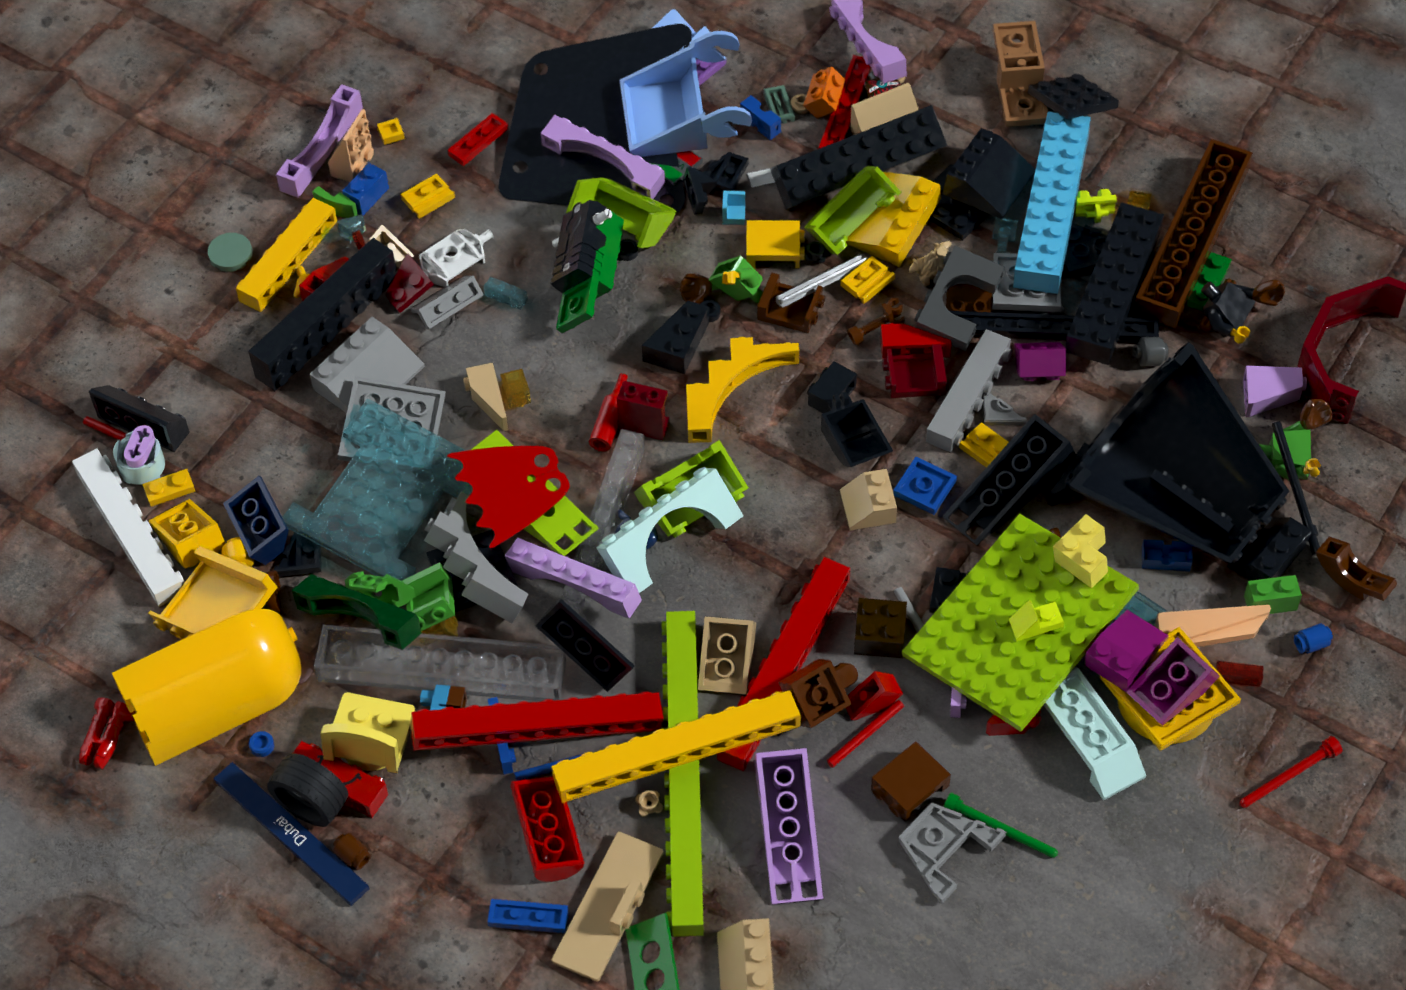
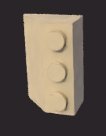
(882, 108)
(745, 956)

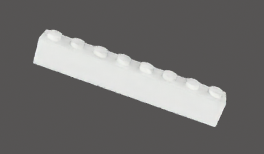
(128, 527)

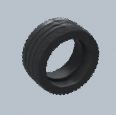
(307, 790)

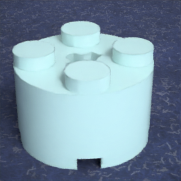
(149, 471)

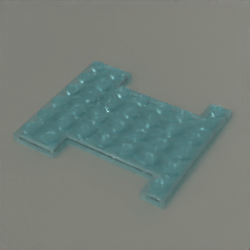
(381, 492)

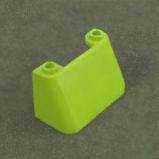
(712, 457)

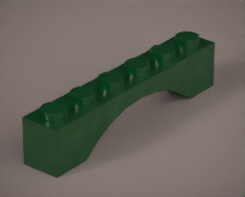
(322, 596)

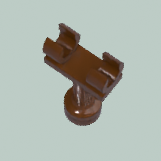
(856, 334)

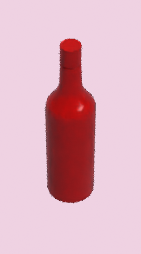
(607, 420)

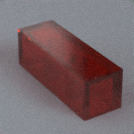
(1240, 673)

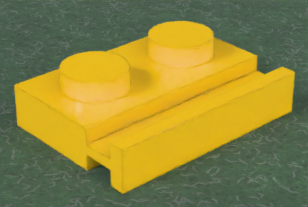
(427, 196)
(867, 279)
(983, 444)

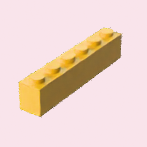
(286, 254)

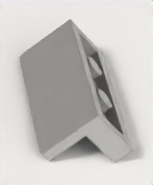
(448, 301)

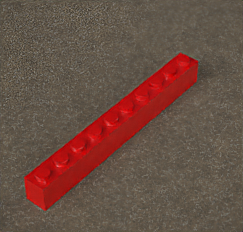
(793, 644)
(536, 720)

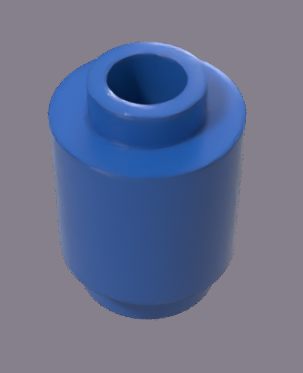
(1313, 638)

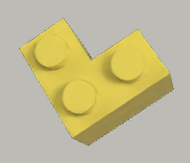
(1079, 551)

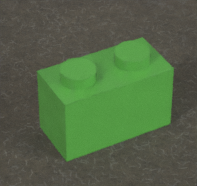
(1279, 592)

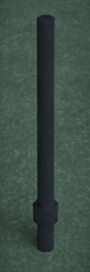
(1296, 486)

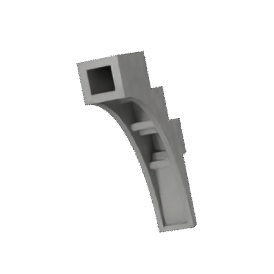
(482, 581)

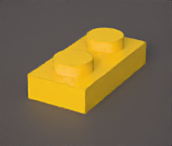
(169, 487)

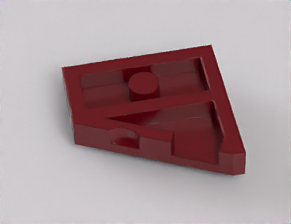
(408, 284)

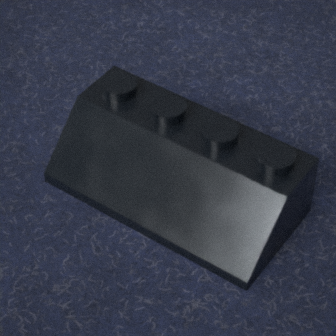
(129, 412)
(584, 645)

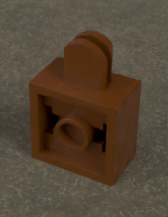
(820, 690)

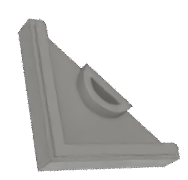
(999, 413)

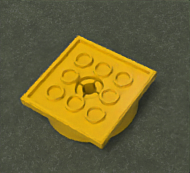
(1191, 720)

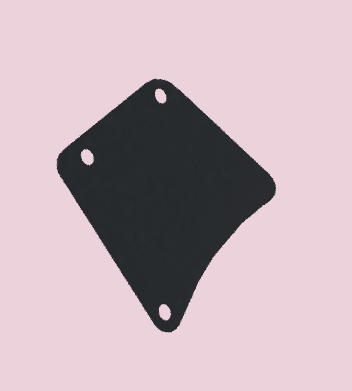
(587, 91)

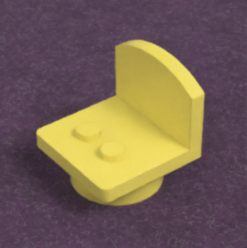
(368, 732)

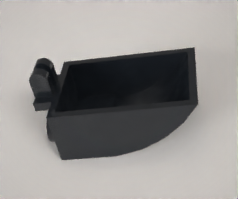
(853, 431)

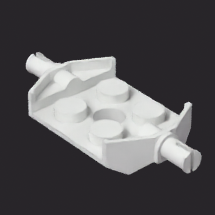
(443, 268)

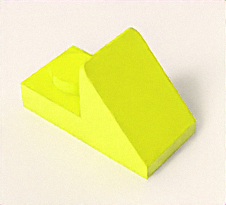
(1035, 621)

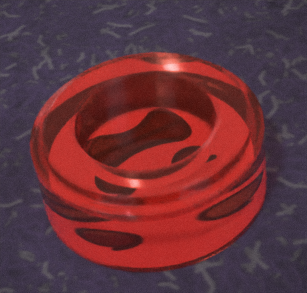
(358, 239)

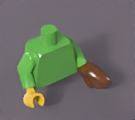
(732, 276)
(1298, 436)

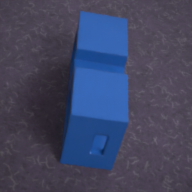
(764, 120)
(1166, 556)

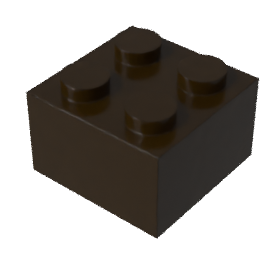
(880, 627)

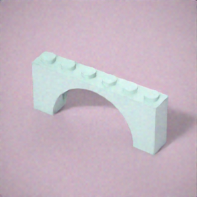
(626, 549)

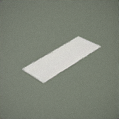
(760, 177)

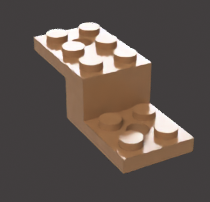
(1018, 68)

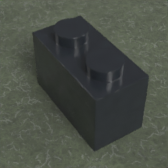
(831, 382)

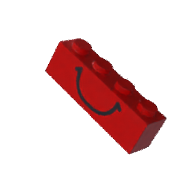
(364, 791)

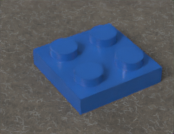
(925, 485)

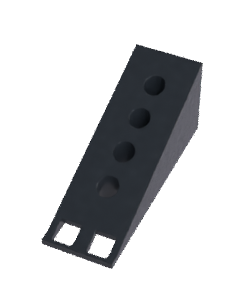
(1028, 463)

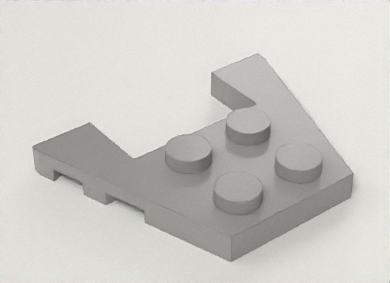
(935, 838)

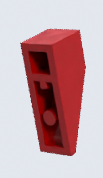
(910, 340)

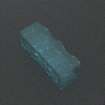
(505, 293)

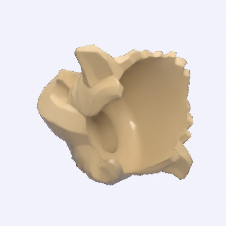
(931, 263)

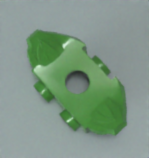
(393, 590)

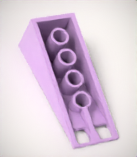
(801, 814)

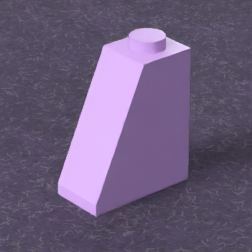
(1271, 387)

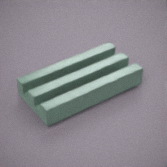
(784, 117)

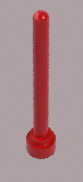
(1330, 748)

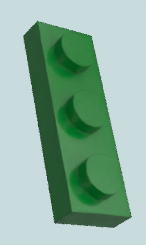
(1213, 271)

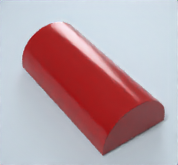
(547, 829)

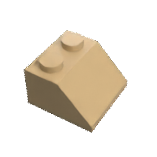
(869, 500)

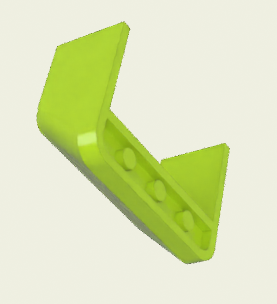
(851, 208)
(641, 214)

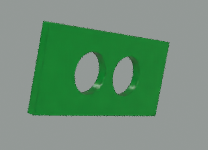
(638, 937)

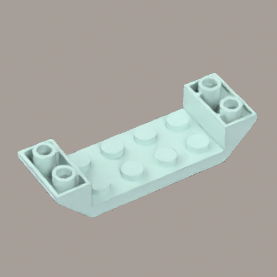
(1095, 735)

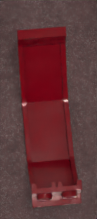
(1382, 296)

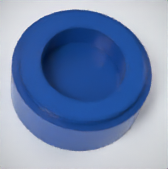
(261, 744)

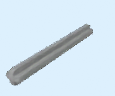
(822, 280)

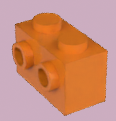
(824, 92)

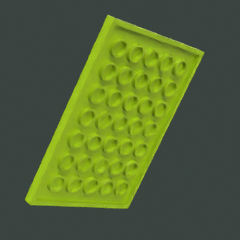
(971, 637)

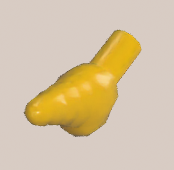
(302, 276)

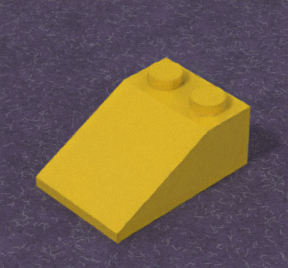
(185, 530)

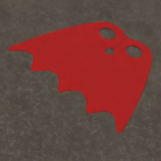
(503, 488)

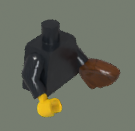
(1231, 303)

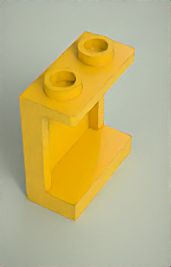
(774, 241)

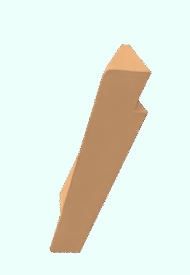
(1215, 625)

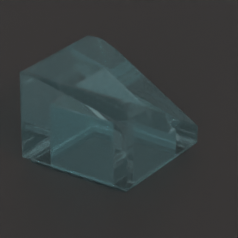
(349, 225)

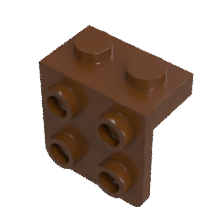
(968, 298)

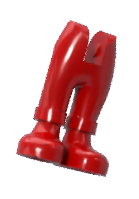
(104, 745)

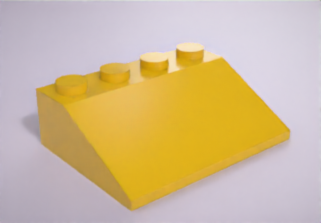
(894, 229)

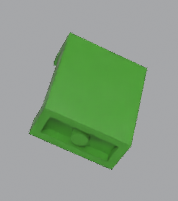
(432, 597)

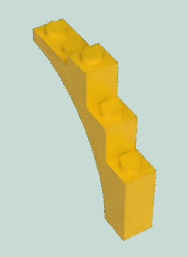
(726, 375)

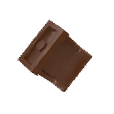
(797, 315)
(909, 780)

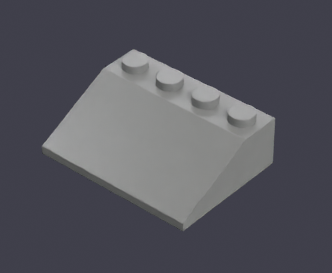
(367, 353)

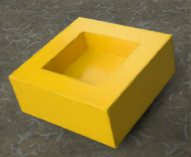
(390, 131)

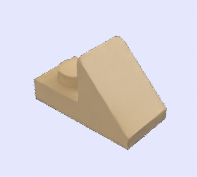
(388, 239)

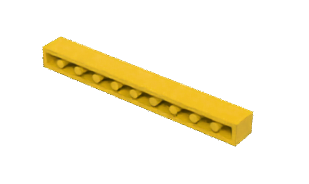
(676, 746)

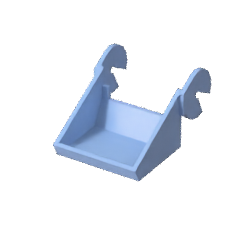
(666, 105)

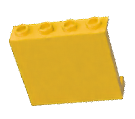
(213, 593)

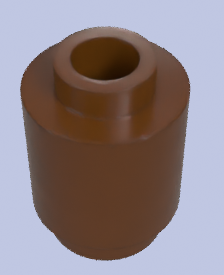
(351, 851)

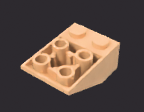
(352, 151)

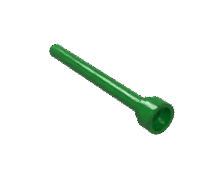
(956, 804)

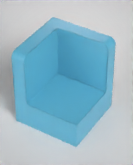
(733, 208)

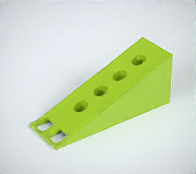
(557, 520)

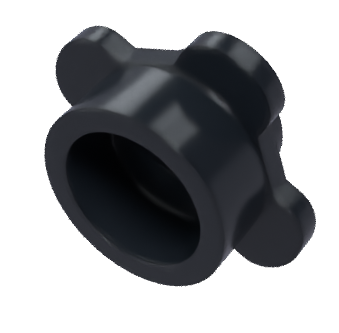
(815, 252)

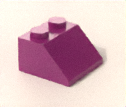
(1040, 360)

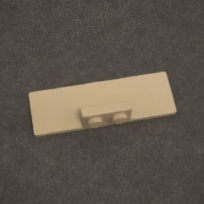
(608, 906)

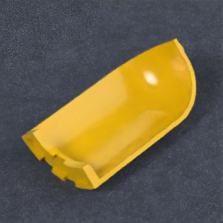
(210, 681)

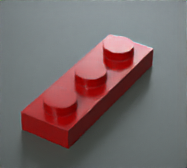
(477, 139)

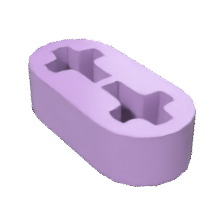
(135, 445)

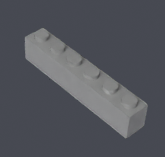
(967, 391)

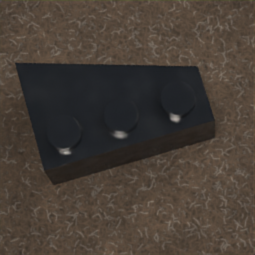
(677, 338)

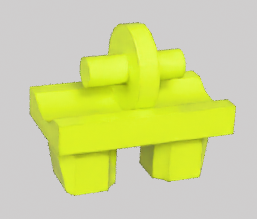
(1095, 206)

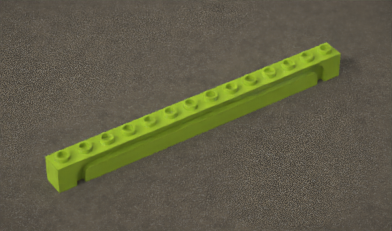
(683, 780)

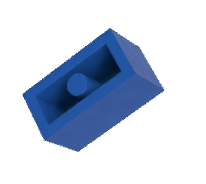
(367, 188)

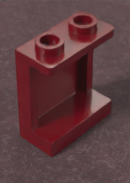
(915, 374)
(642, 410)

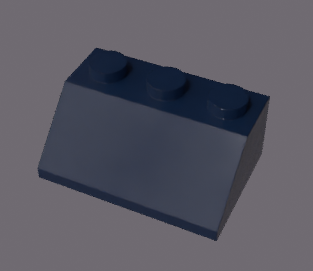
(257, 521)

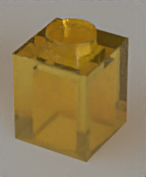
(515, 388)

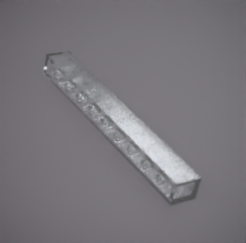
(611, 498)

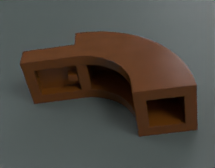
(1350, 573)

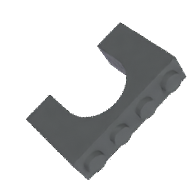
(959, 268)

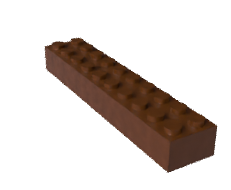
(1192, 233)

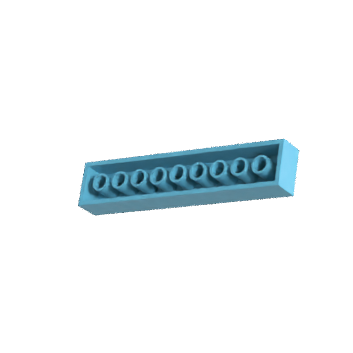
(1051, 203)

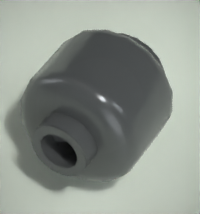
(1150, 351)

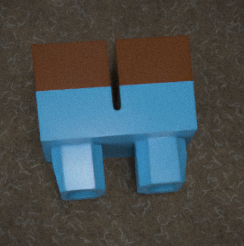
(443, 697)

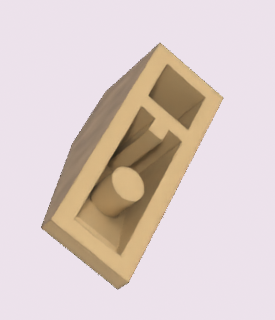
(485, 392)

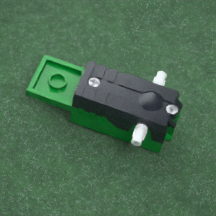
(585, 260)

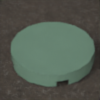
(230, 252)

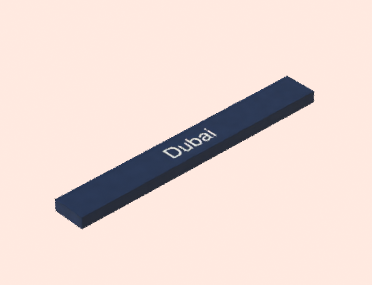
(291, 834)

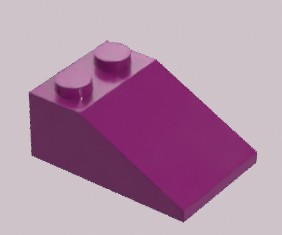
(1124, 649)
(1172, 682)

